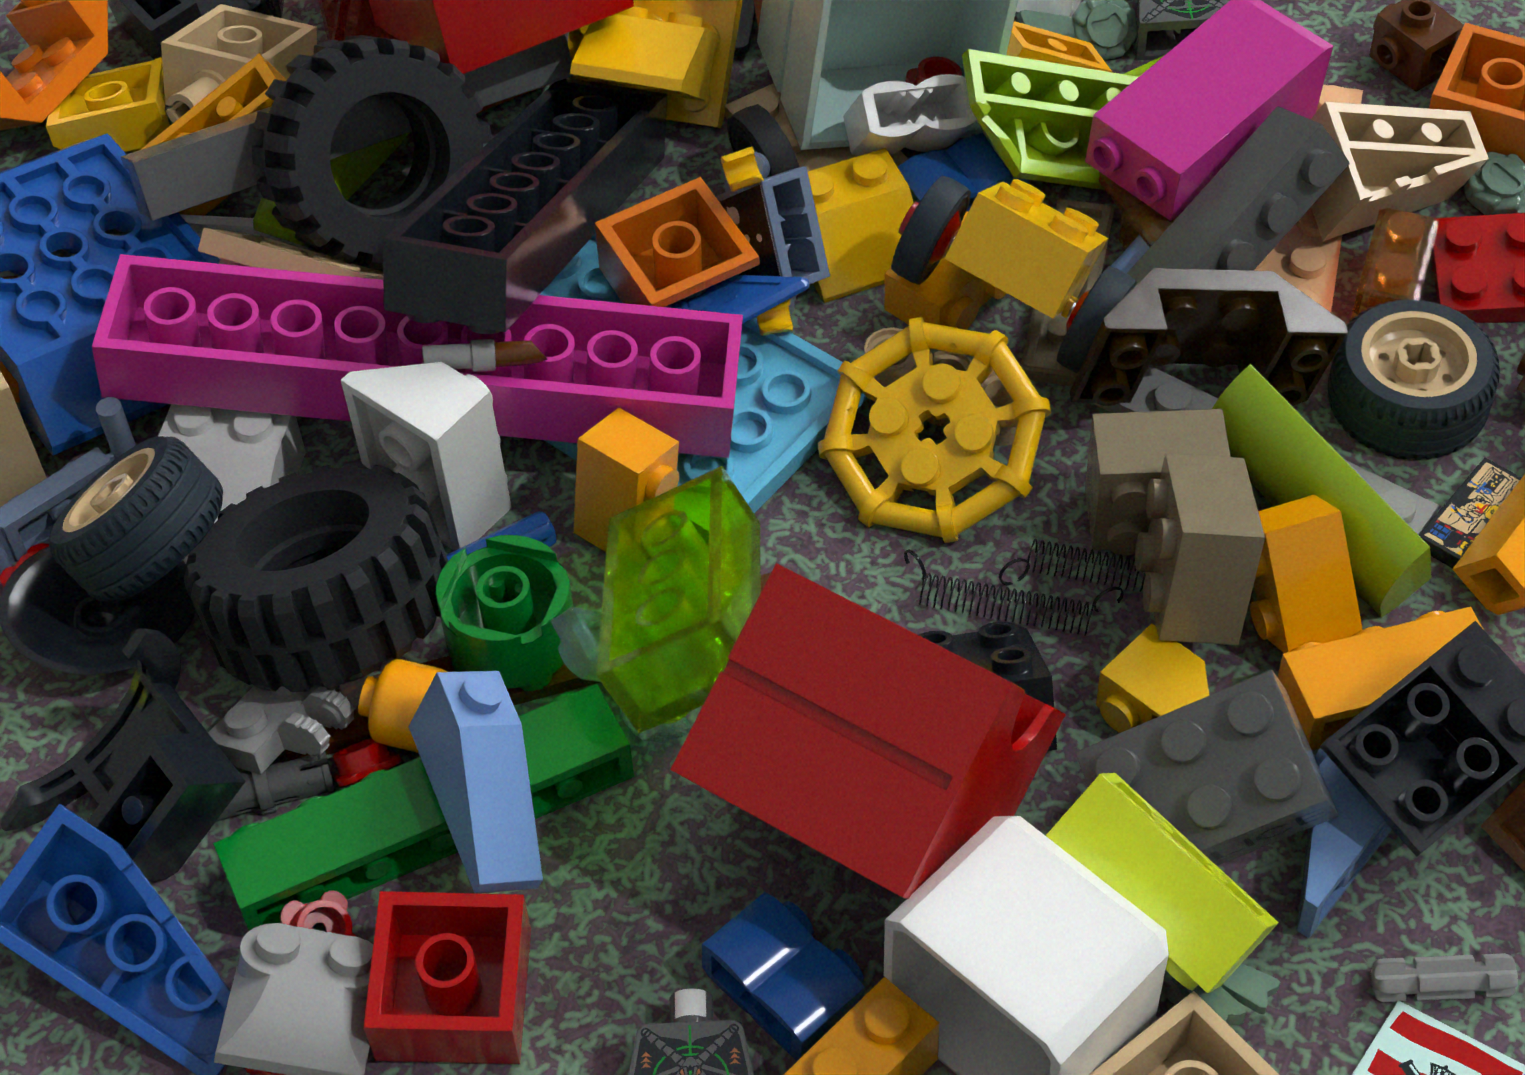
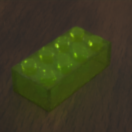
(676, 597)

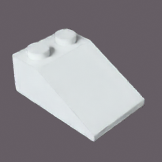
(238, 446)

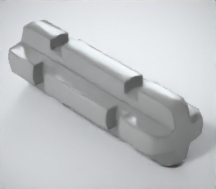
(1444, 977)

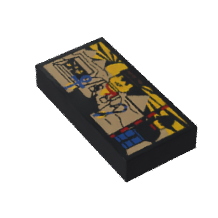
(1468, 511)

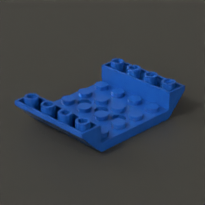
(57, 303)

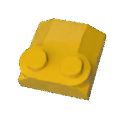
(117, 102)

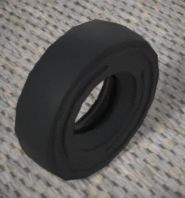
(758, 128)

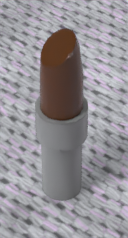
(484, 354)

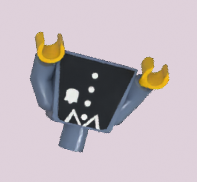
(778, 222)

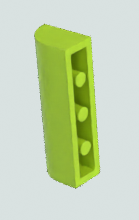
(1294, 461)

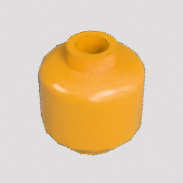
(393, 701)

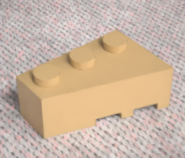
(1396, 161)

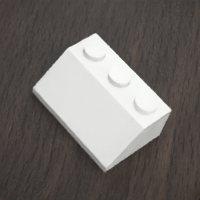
(439, 436)

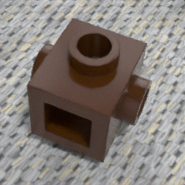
(1414, 41)

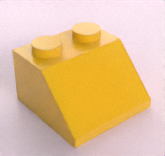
(648, 53)
(859, 220)

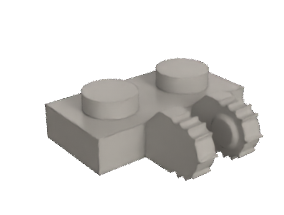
(273, 721)

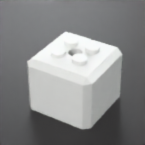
(1025, 957)

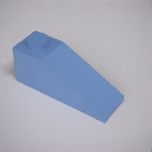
(480, 777)
(1337, 847)

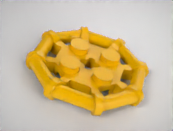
(936, 393)

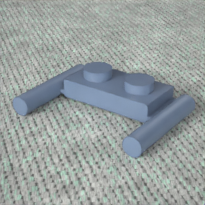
(31, 515)

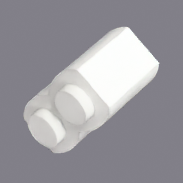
(909, 115)

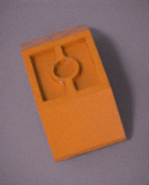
(65, 46)

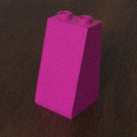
(1204, 101)

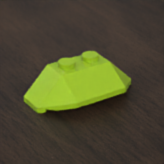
(1039, 113)

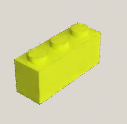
(1157, 869)

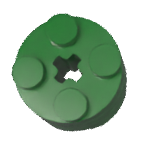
(501, 610)

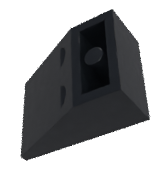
(1438, 739)

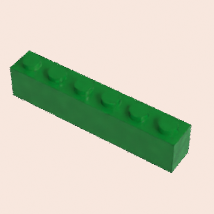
(394, 818)

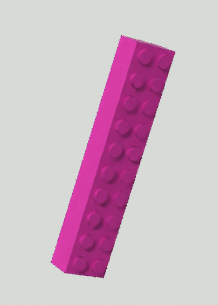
(291, 336)

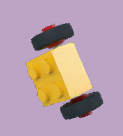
(1018, 249)

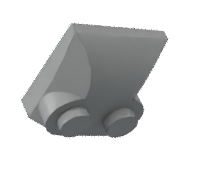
(298, 1003)

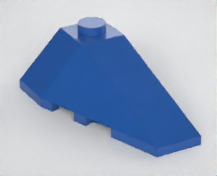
(108, 936)

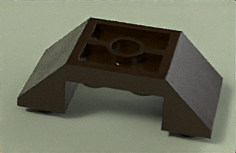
(1213, 322)

